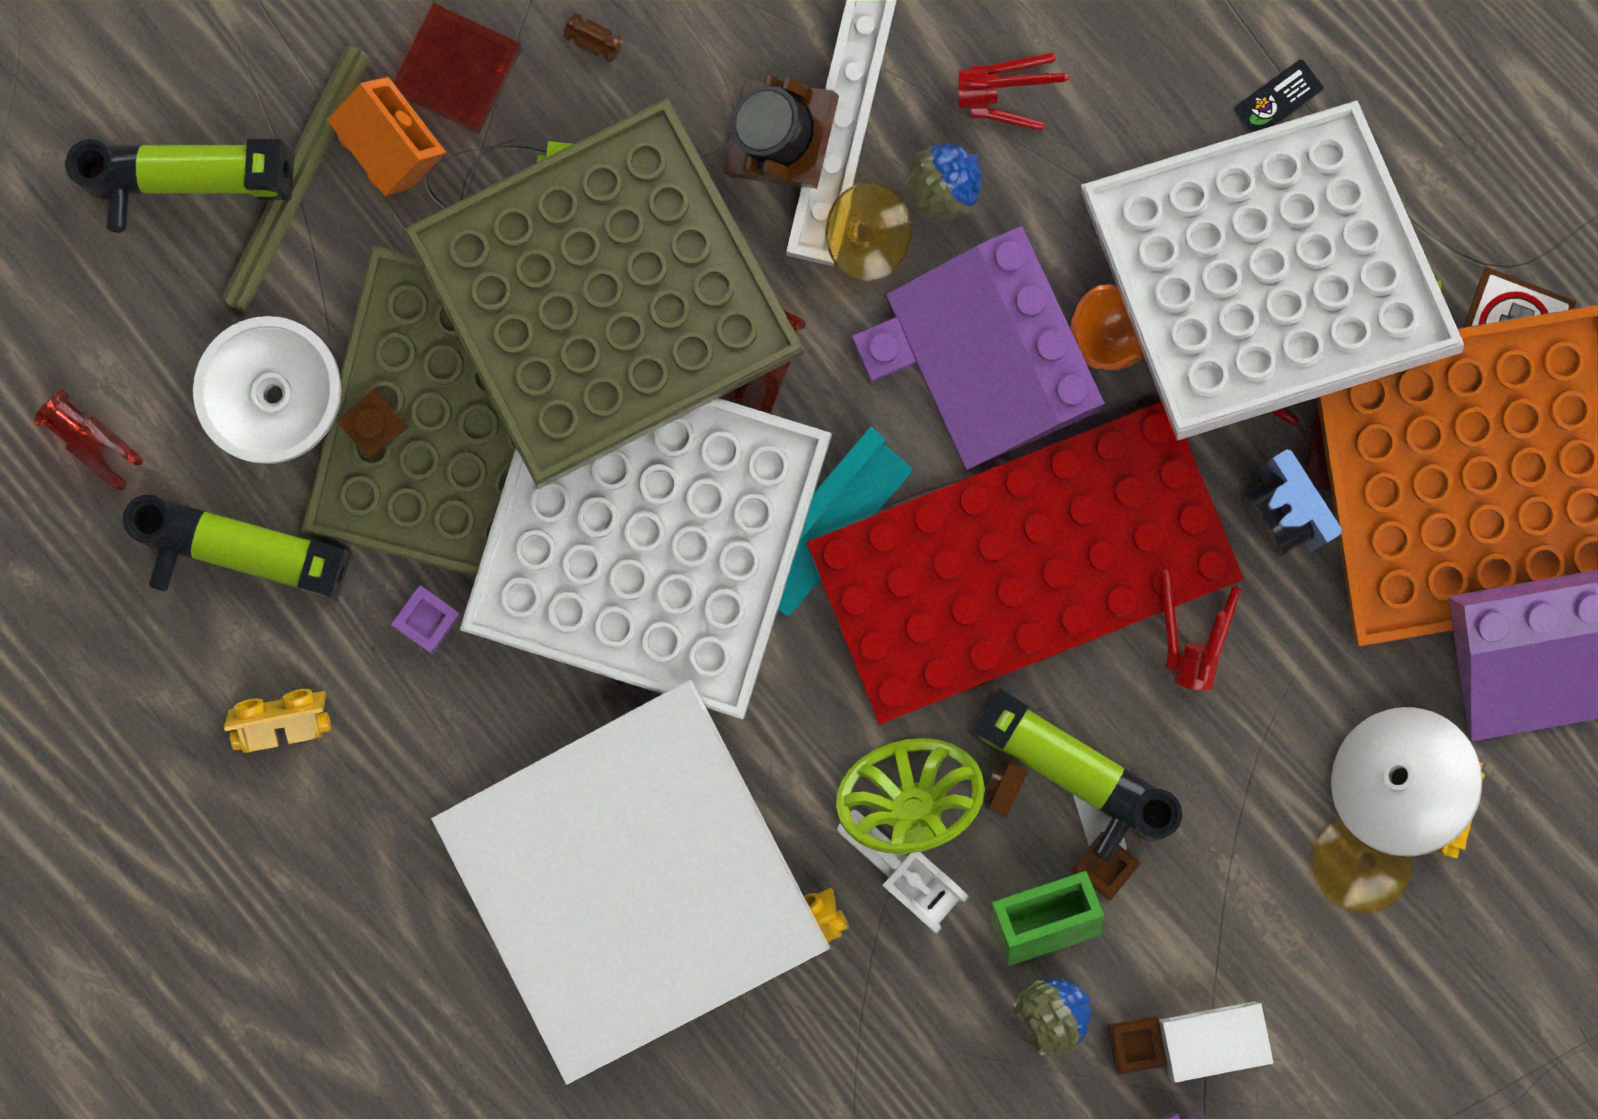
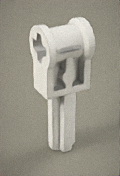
(911, 879)

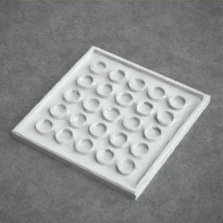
(1270, 270)
(656, 554)
(630, 882)

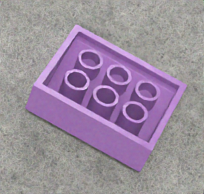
(995, 349)
(1528, 654)

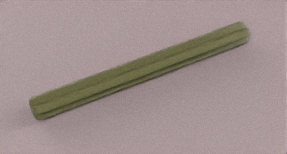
(307, 158)

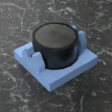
(1288, 507)

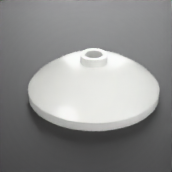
(240, 372)
(1433, 801)

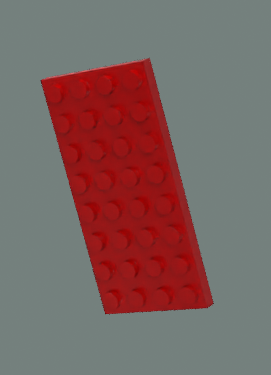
(1022, 562)

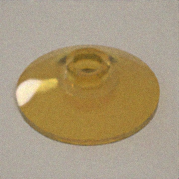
(884, 236)
(1343, 881)

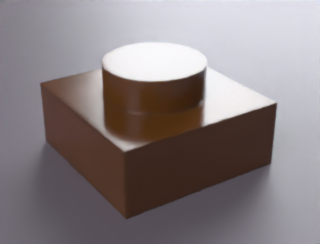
(373, 424)
(1003, 788)

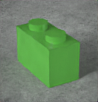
(1047, 918)

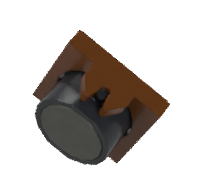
(776, 134)

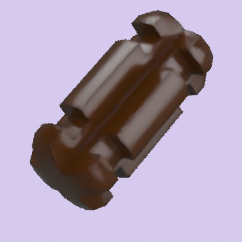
(593, 37)

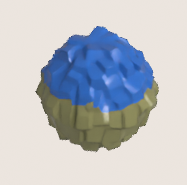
(944, 181)
(1055, 1013)

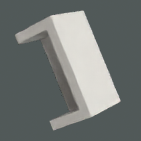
(1215, 1041)

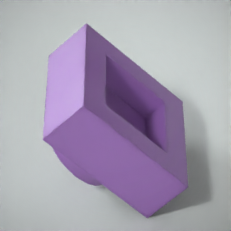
(883, 350)
(426, 619)

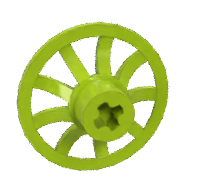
(913, 807)

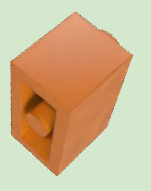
(386, 136)

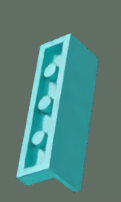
(849, 494)

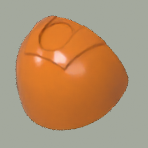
(1105, 330)

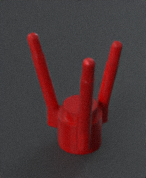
(981, 84)
(1198, 662)

